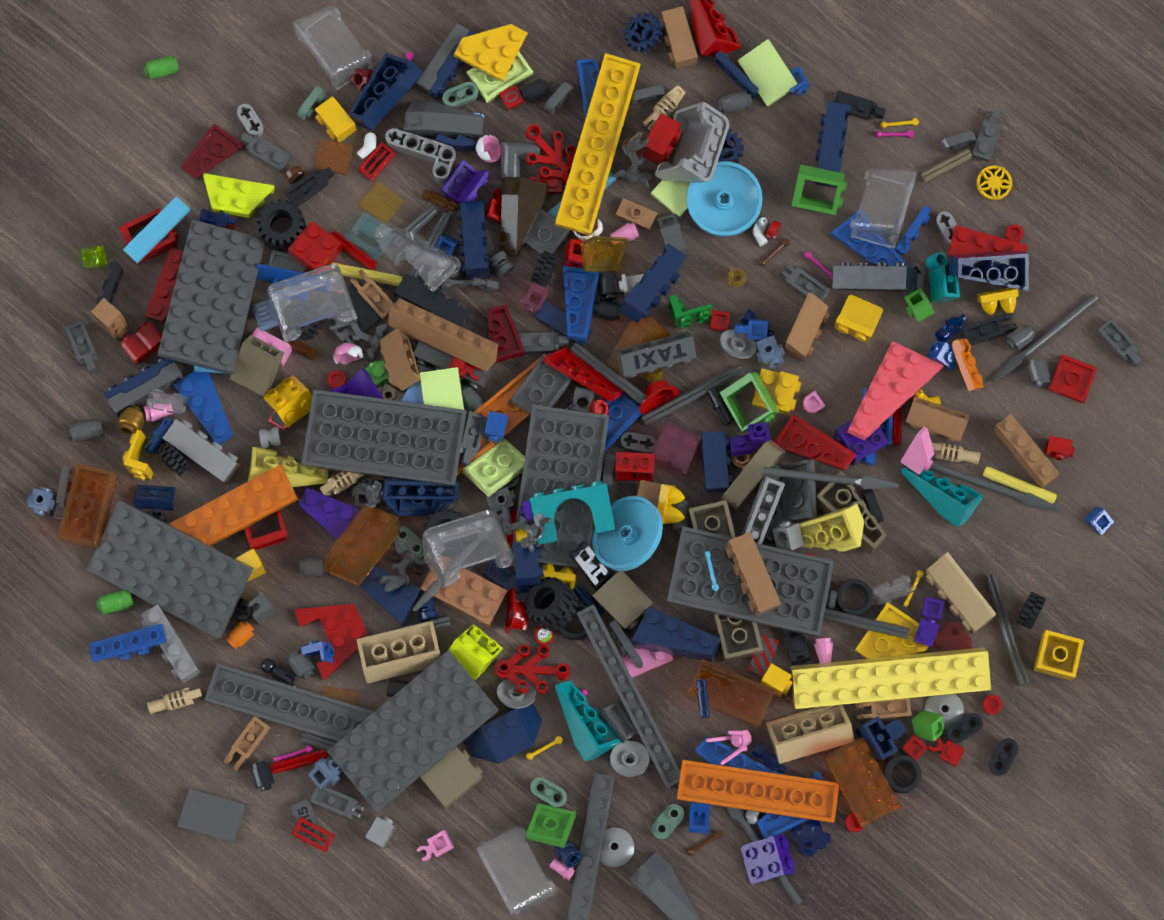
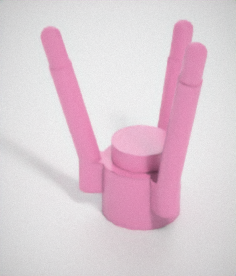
(738, 738)

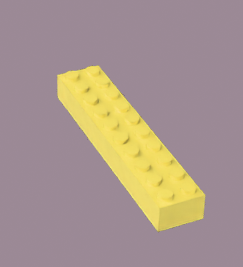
(890, 678)

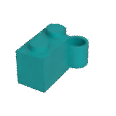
(942, 284)

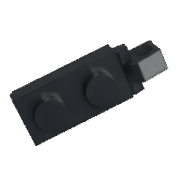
(860, 106)
(309, 186)

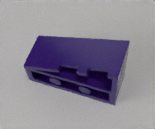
(327, 512)

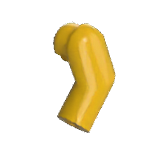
(920, 394)

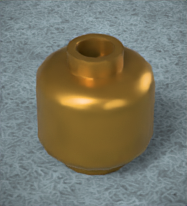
(131, 420)

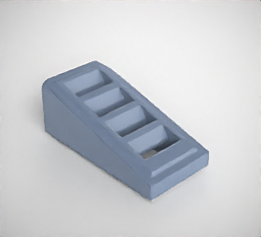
(264, 315)

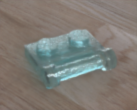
(366, 225)

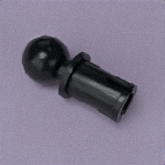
(269, 666)

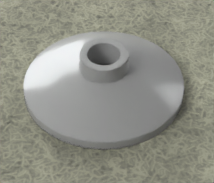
(737, 344)
(510, 697)
(954, 705)
(629, 751)
(625, 849)

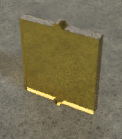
(381, 203)

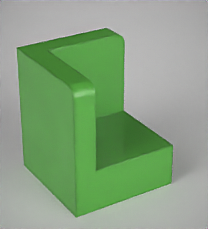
(928, 725)

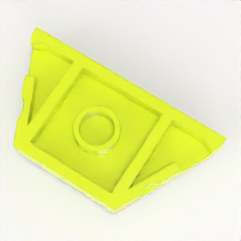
(235, 195)

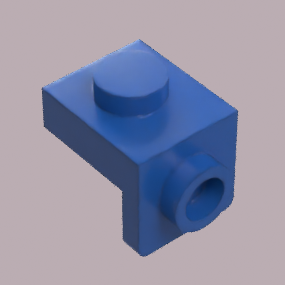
(802, 81)
(943, 354)
(319, 648)
(699, 818)

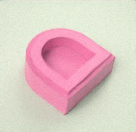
(812, 403)

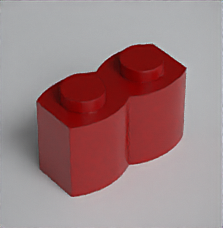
(143, 343)

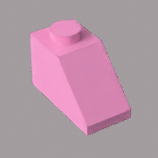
(919, 453)

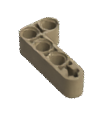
(751, 475)

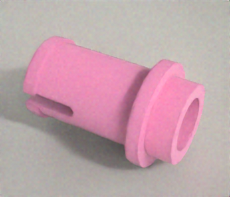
(558, 866)

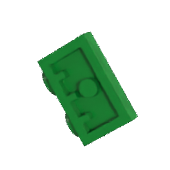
(684, 319)

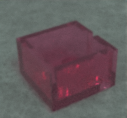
(676, 446)

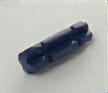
(587, 599)
(703, 700)

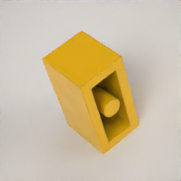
(335, 120)
(777, 679)

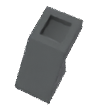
(671, 232)

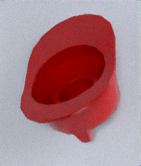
(657, 395)
(516, 616)

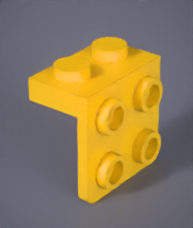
(858, 318)
(289, 400)
(132, 456)

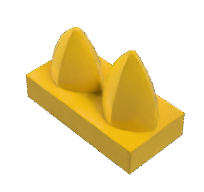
(1006, 297)
(668, 496)
(565, 574)

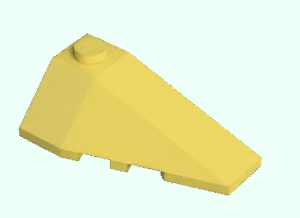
(298, 475)
(834, 530)

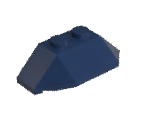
(417, 497)
(505, 735)

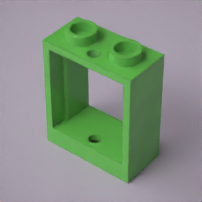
(822, 176)
(739, 386)

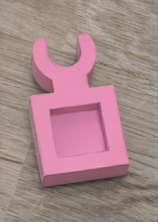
(438, 844)

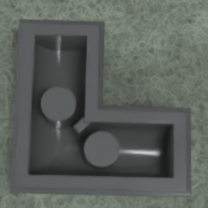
(512, 154)

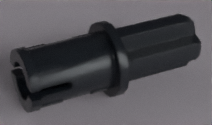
(720, 406)

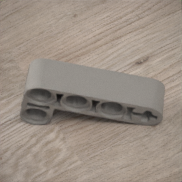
(419, 151)

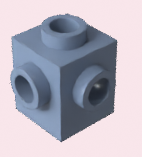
(770, 352)
(46, 506)
(326, 772)

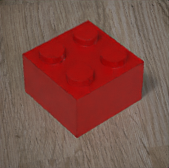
(662, 139)
(315, 247)

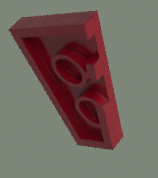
(211, 151)
(504, 333)

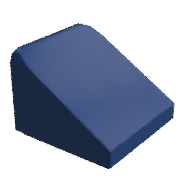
(448, 244)
(1099, 520)

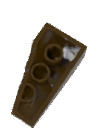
(520, 205)

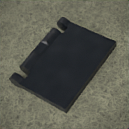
(365, 313)

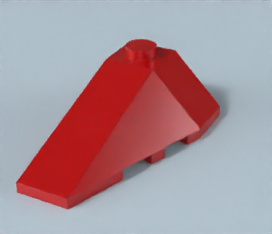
(710, 30)

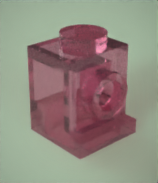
(540, 296)

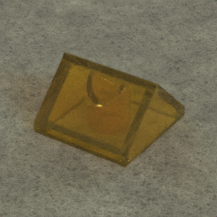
(603, 253)

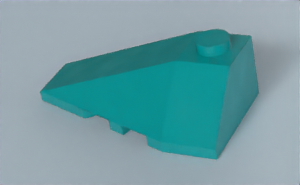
(948, 499)
(588, 729)

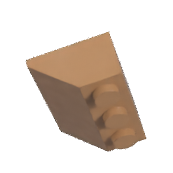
(806, 328)

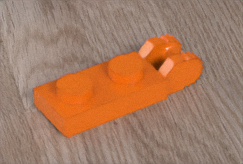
(967, 364)

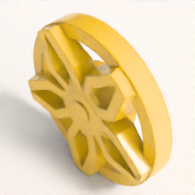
(994, 182)

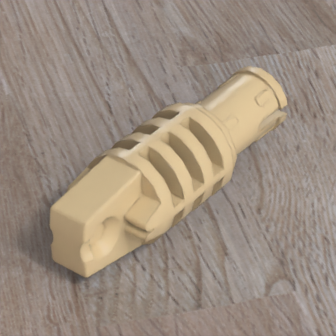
(665, 105)
(954, 453)
(340, 482)
(174, 700)

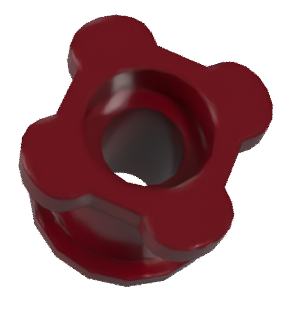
(361, 77)

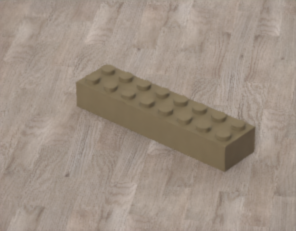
(736, 636)

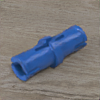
(157, 437)

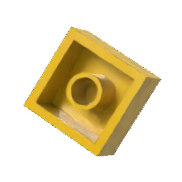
(1058, 655)

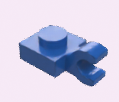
(756, 329)

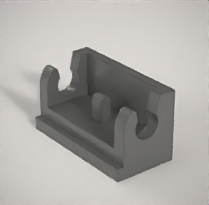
(263, 610)

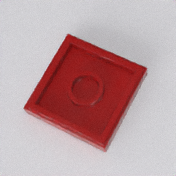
(1072, 379)

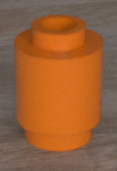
(240, 634)

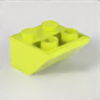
(475, 651)

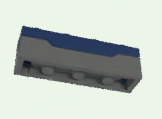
(443, 65)
(136, 388)

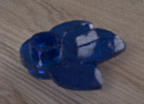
(811, 834)

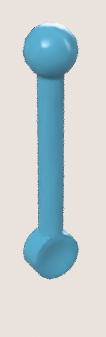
(715, 587)

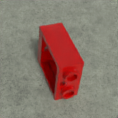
(145, 219)
(634, 463)
(269, 539)

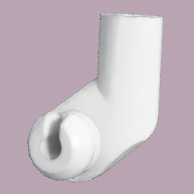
(369, 145)
(758, 231)

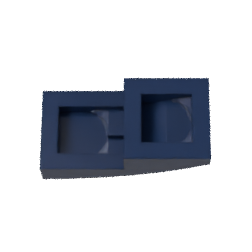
(460, 144)

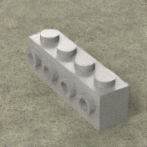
(201, 450)
(173, 649)

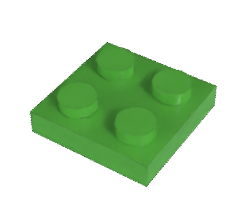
(550, 825)

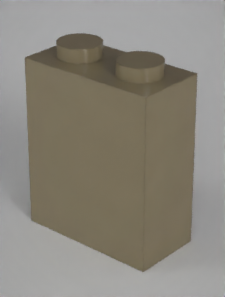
(257, 365)
(623, 600)
(452, 777)

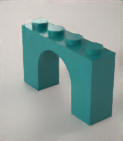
(595, 497)

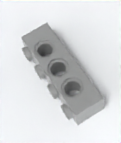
(763, 508)

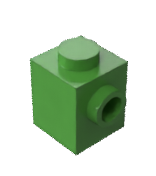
(918, 305)
(378, 373)

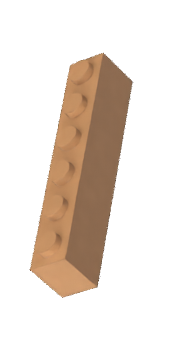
(443, 334)

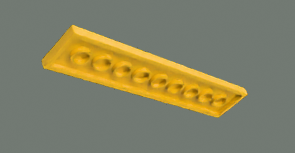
(597, 144)

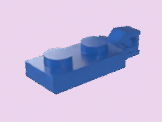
(912, 232)

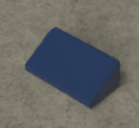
(154, 497)

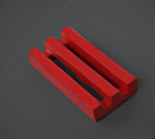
(366, 173)
(327, 842)

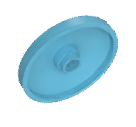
(726, 202)
(635, 534)

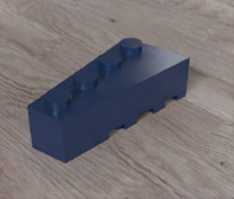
(832, 138)
(396, 602)

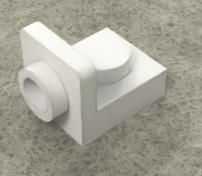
(628, 283)

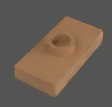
(636, 213)

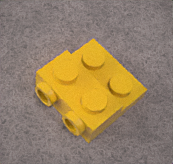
(781, 389)

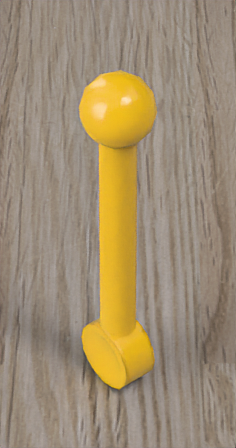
(914, 122)
(920, 574)
(558, 740)

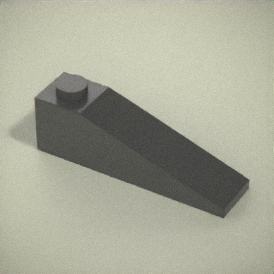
(431, 118)
(661, 886)

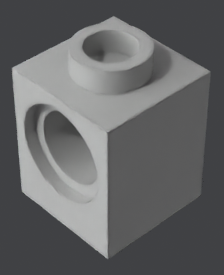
(787, 535)
(380, 831)

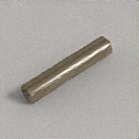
(945, 165)

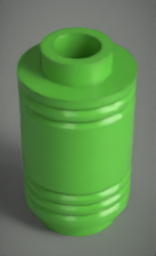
(161, 67)
(114, 602)

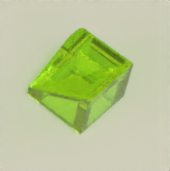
(93, 256)

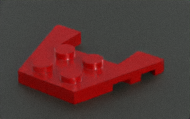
(342, 629)

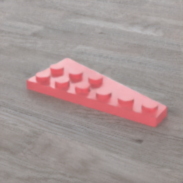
(894, 384)

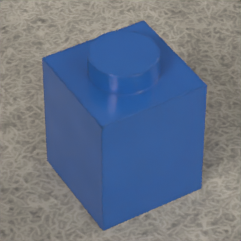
(495, 427)

